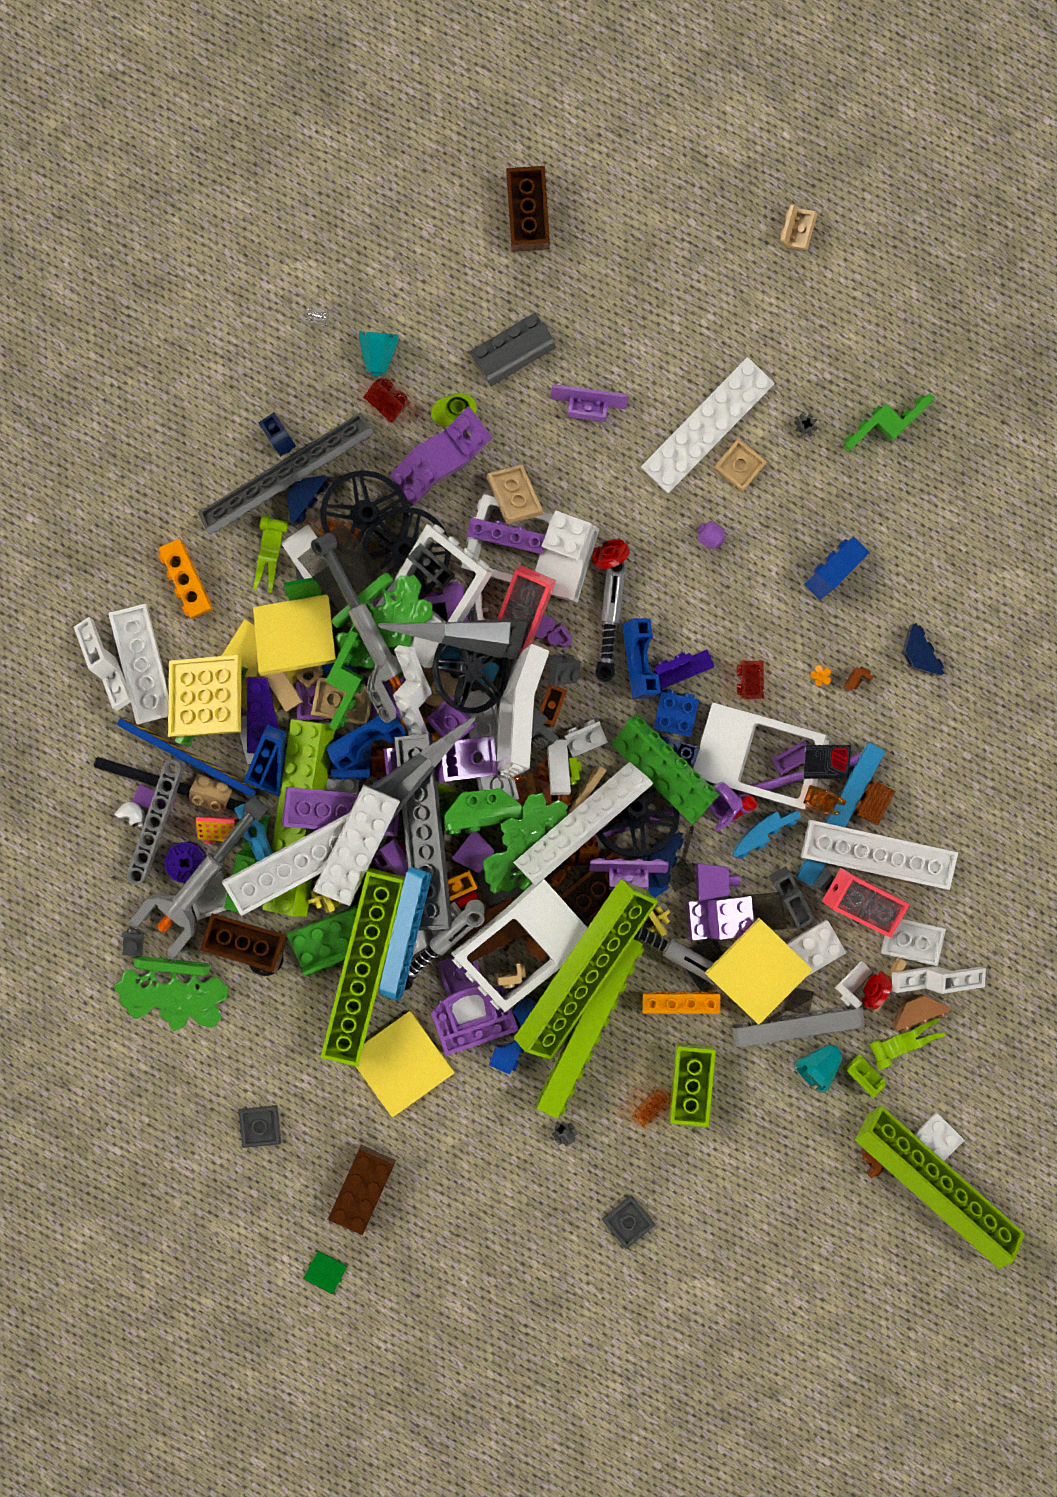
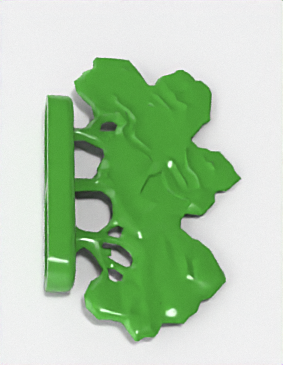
(404, 609)
(519, 837)
(175, 999)

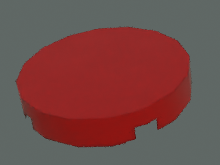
(610, 554)
(876, 990)

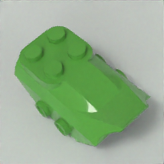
(478, 810)

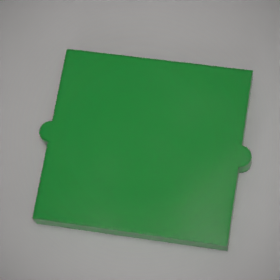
(302, 589)
(325, 1272)

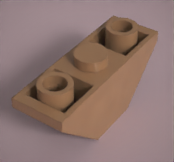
(918, 1011)

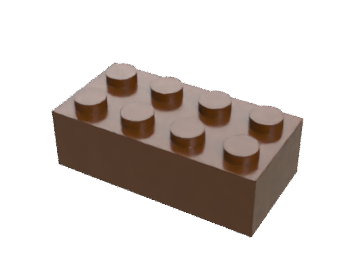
(528, 208)
(589, 892)
(506, 934)
(244, 943)
(361, 1190)

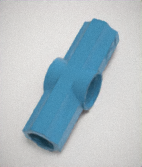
(258, 843)

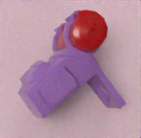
(730, 806)

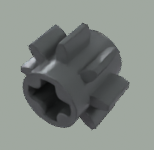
(800, 427)
(564, 1133)

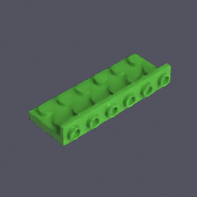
(665, 769)
(323, 941)

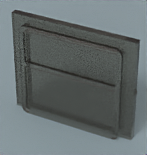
(354, 560)

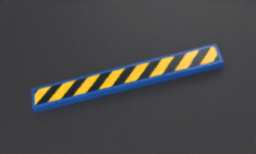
(187, 756)

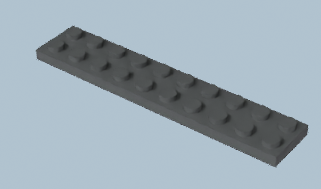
(285, 473)
(425, 836)

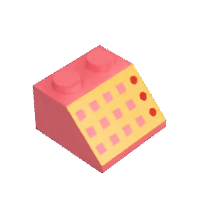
(214, 828)

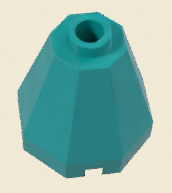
(377, 350)
(820, 1067)

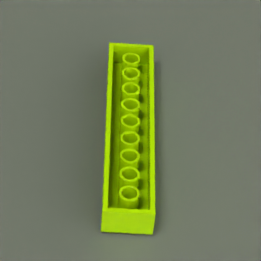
(307, 768)
(362, 967)
(585, 969)
(585, 1034)
(940, 1187)

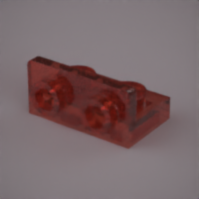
(386, 398)
(751, 679)

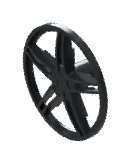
(364, 511)
(404, 545)
(469, 672)
(635, 816)

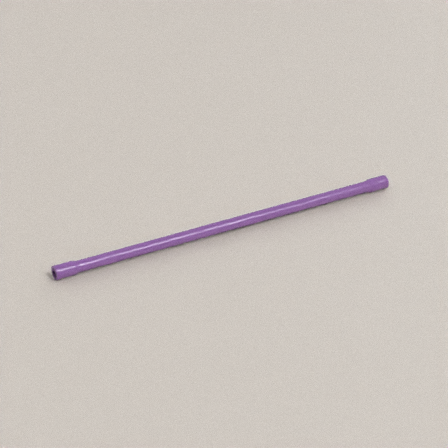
(766, 785)

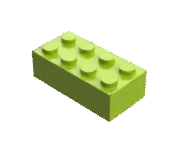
(692, 1084)

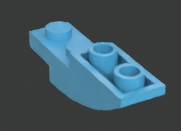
(757, 835)

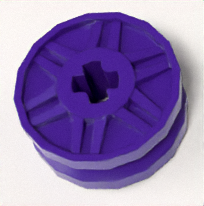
(175, 855)

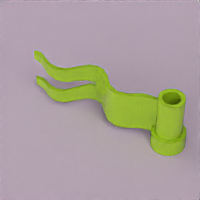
(269, 548)
(902, 1043)

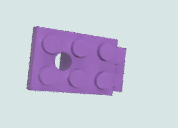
(440, 456)
(458, 761)

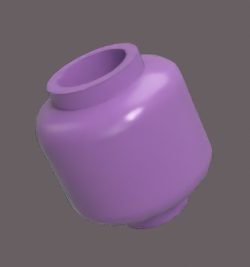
(711, 535)

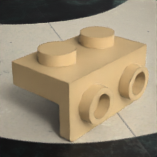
(798, 228)
(210, 793)
(509, 979)

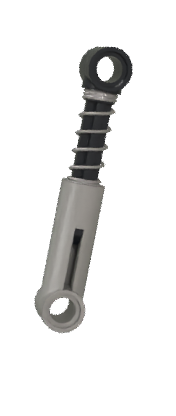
(610, 617)
(447, 938)
(677, 953)

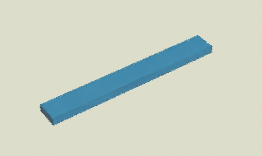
(852, 793)

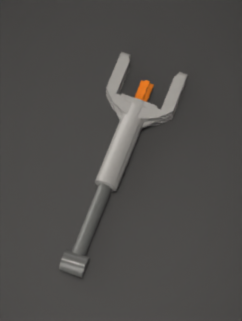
(385, 663)
(178, 907)

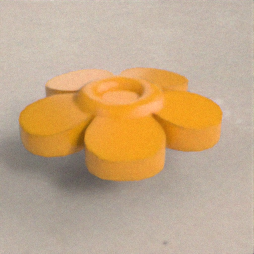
(821, 675)

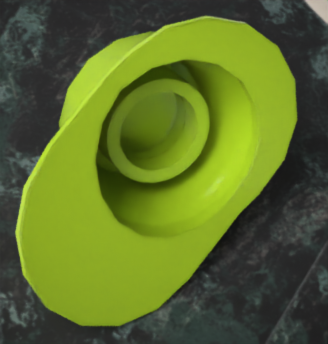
(450, 407)

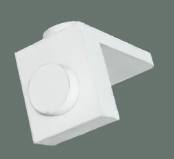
(852, 982)

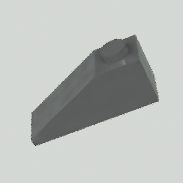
(431, 566)

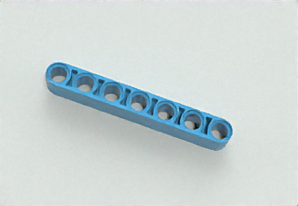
(404, 933)

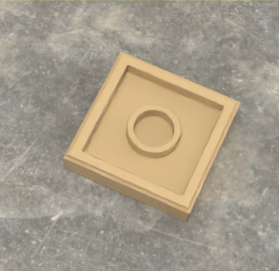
(740, 465)

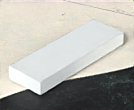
(558, 768)

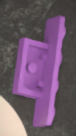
(588, 403)
(506, 535)
(631, 871)

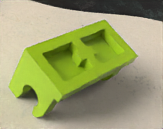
(865, 1075)

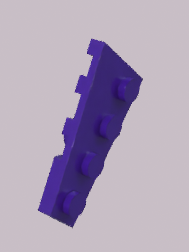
(259, 710)

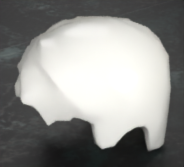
(132, 812)

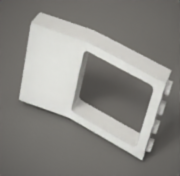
(565, 570)
(425, 648)
(516, 712)
(727, 745)
(546, 921)

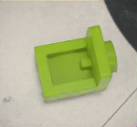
(575, 768)

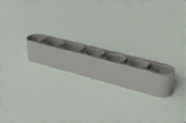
(151, 829)
(798, 1025)

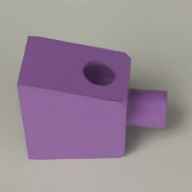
(474, 852)
(714, 881)

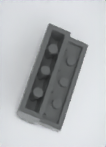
(513, 349)
(541, 735)

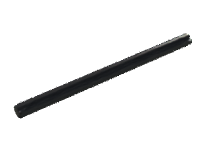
(149, 778)

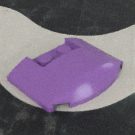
(475, 1032)

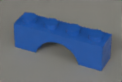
(637, 639)
(346, 750)
(505, 1056)

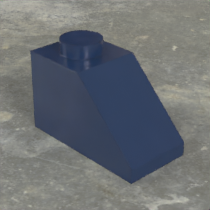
(277, 434)

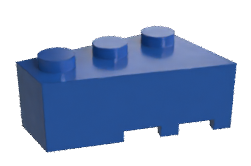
(837, 567)
(268, 762)

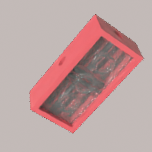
(527, 600)
(865, 903)

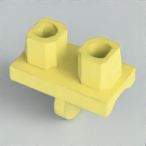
(328, 903)
(658, 926)

